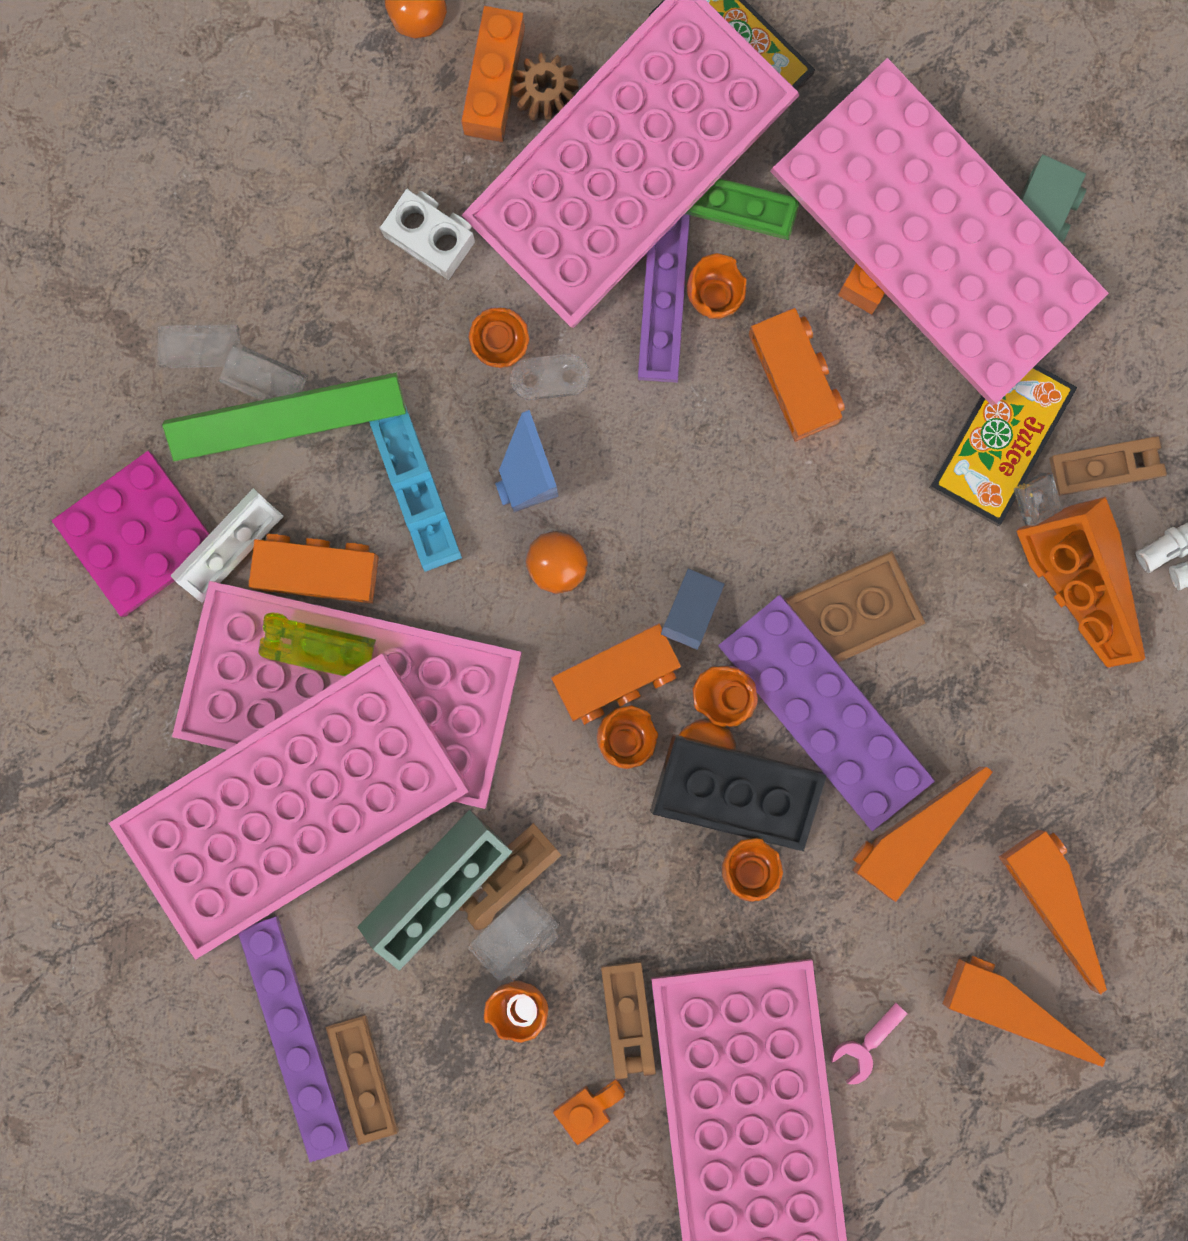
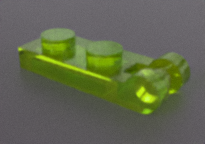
(314, 646)

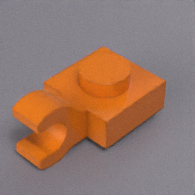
(586, 1113)

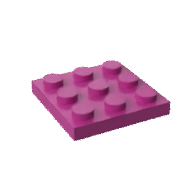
(132, 533)

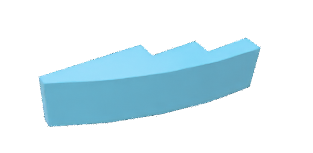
(415, 491)

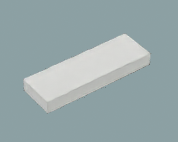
(227, 544)

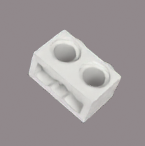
(422, 240)

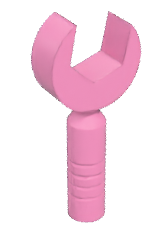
(871, 1040)

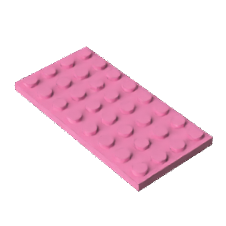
(629, 155)
(939, 232)
(235, 691)
(289, 806)
(749, 1104)

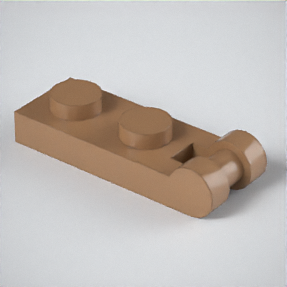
(1106, 466)
(529, 858)
(628, 1018)

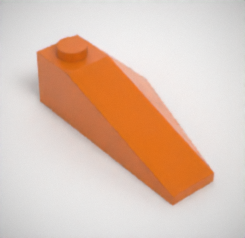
(1087, 569)

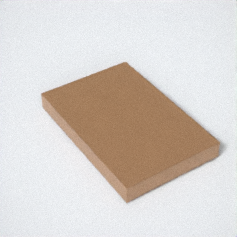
(859, 607)

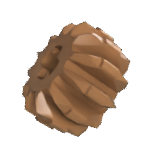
(537, 76)

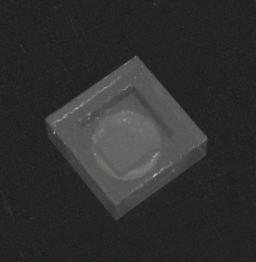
(1038, 499)

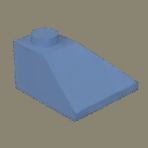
(525, 469)

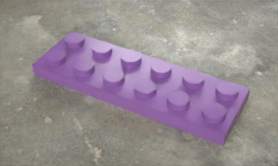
(827, 713)

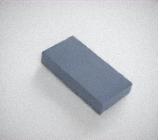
(692, 609)

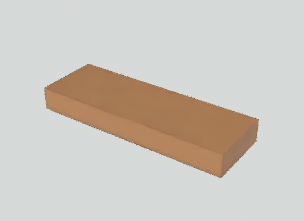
(362, 1079)

